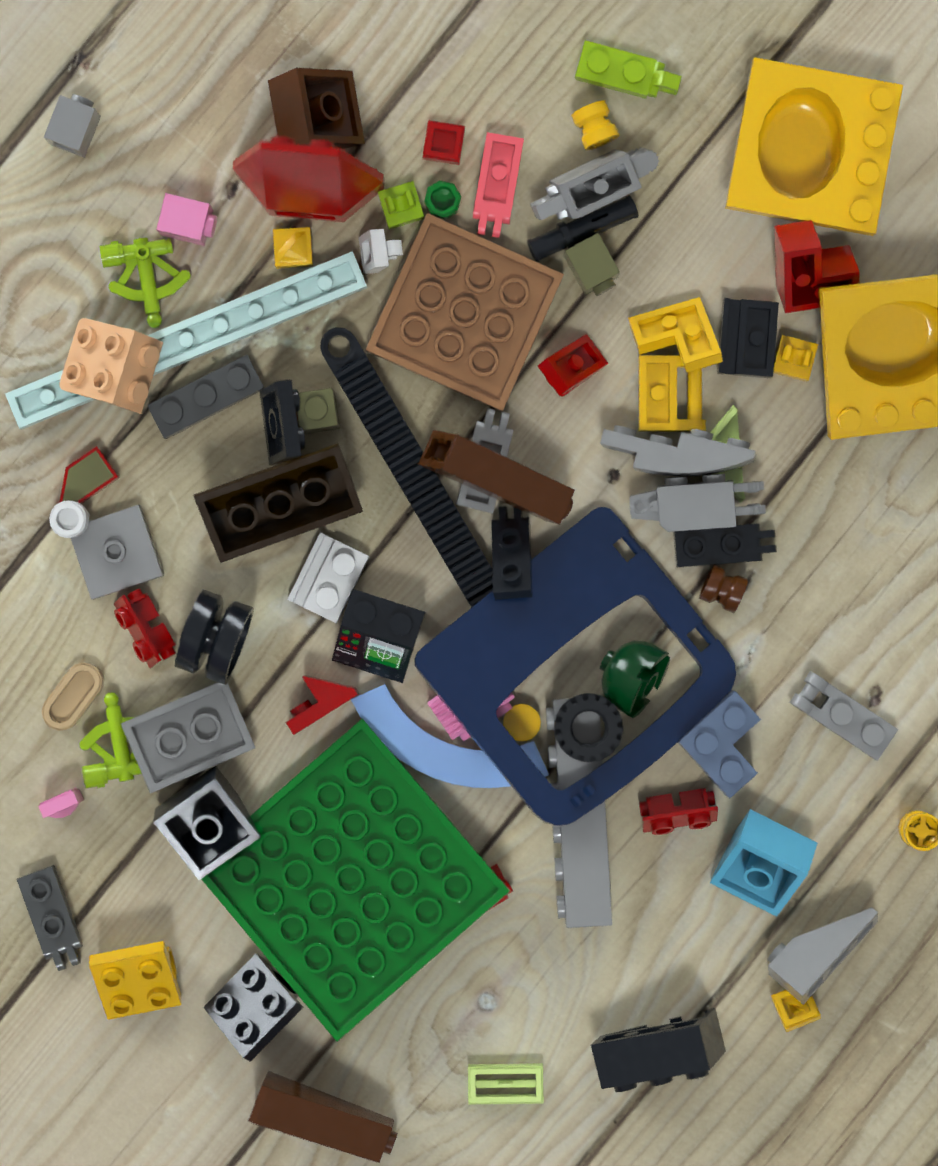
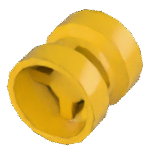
(597, 129)
(925, 832)

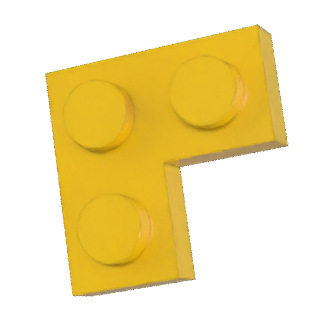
(682, 325)

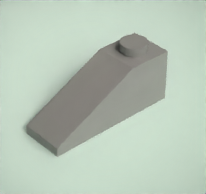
(815, 955)

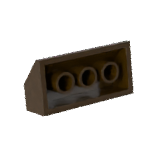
(278, 502)

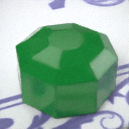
(442, 200)

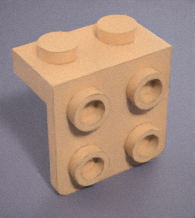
(111, 364)

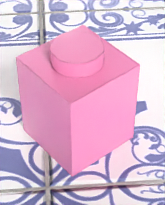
(186, 219)

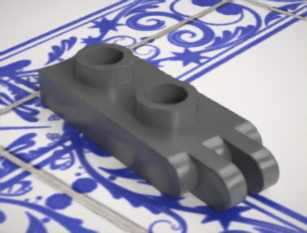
(51, 916)

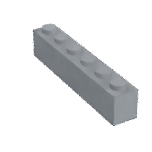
(583, 842)

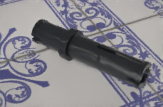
(576, 231)

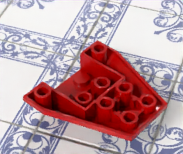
(307, 179)

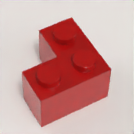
(806, 267)

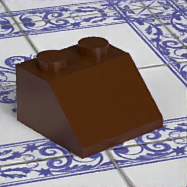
(317, 106)

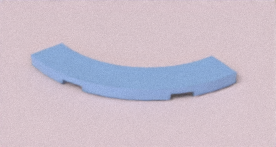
(427, 752)

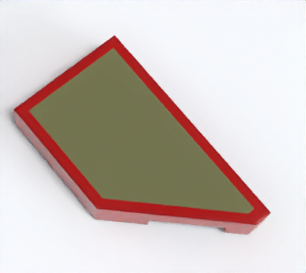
(87, 477)

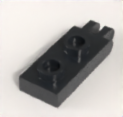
(721, 545)
(511, 555)

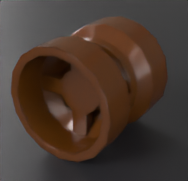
(723, 588)

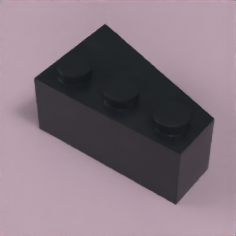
(659, 1052)

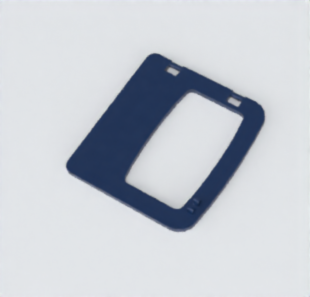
(505, 640)

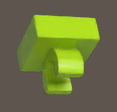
(401, 205)

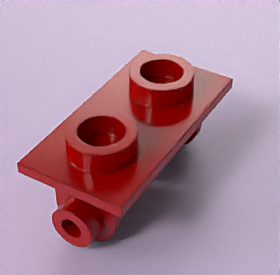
(135, 617)
(692, 812)

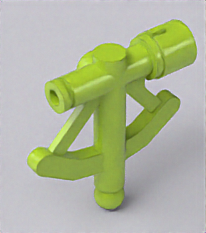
(142, 254)
(123, 765)

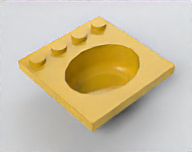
(814, 146)
(880, 356)

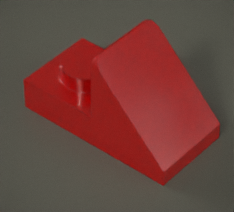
(572, 365)
(328, 696)

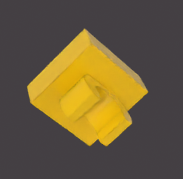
(794, 358)

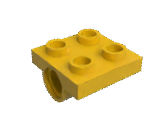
(136, 979)

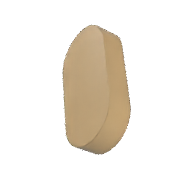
(72, 696)

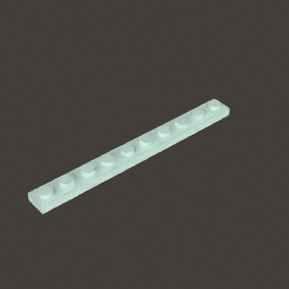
(210, 331)

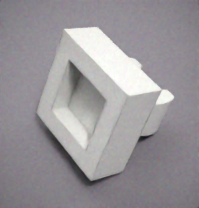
(377, 251)

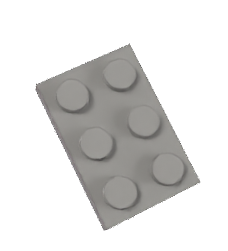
(187, 736)

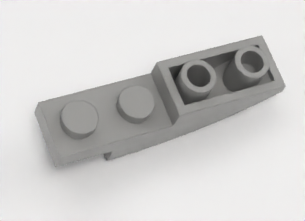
(692, 457)

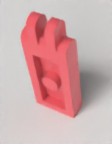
(497, 181)

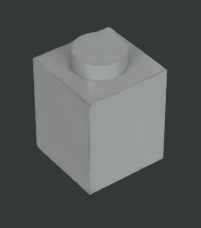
(72, 125)

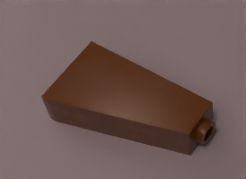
(497, 476)
(322, 1118)

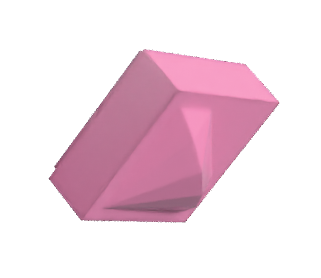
(61, 805)

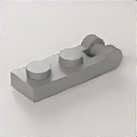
(845, 717)

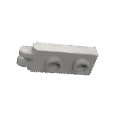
(496, 439)

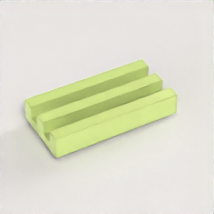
(531, 1068)

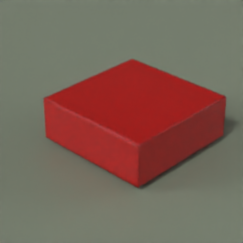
(443, 142)

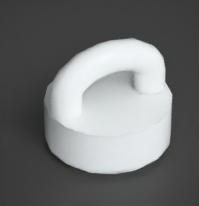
(69, 519)

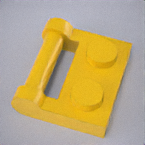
(659, 395)

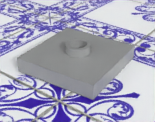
(117, 553)

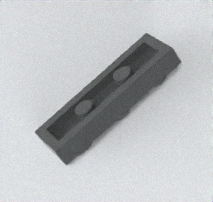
(206, 397)

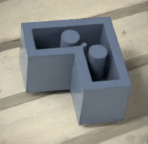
(713, 739)

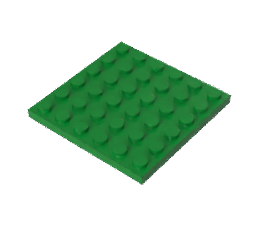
(354, 880)

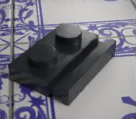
(748, 338)

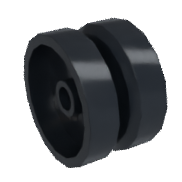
(208, 635)

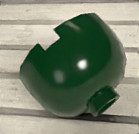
(632, 675)

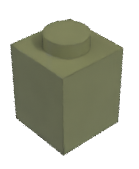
(592, 265)
(318, 411)

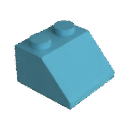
(764, 863)

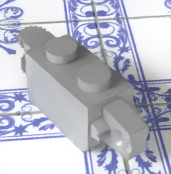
(595, 184)
(695, 505)

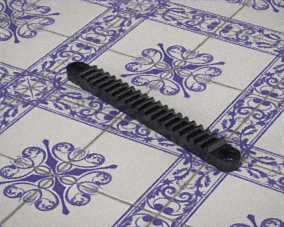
(402, 457)

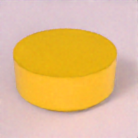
(522, 722)

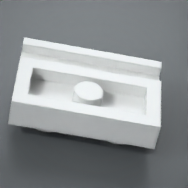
(328, 577)

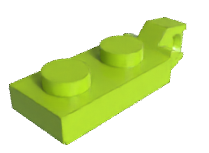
(624, 71)

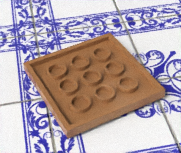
(464, 312)

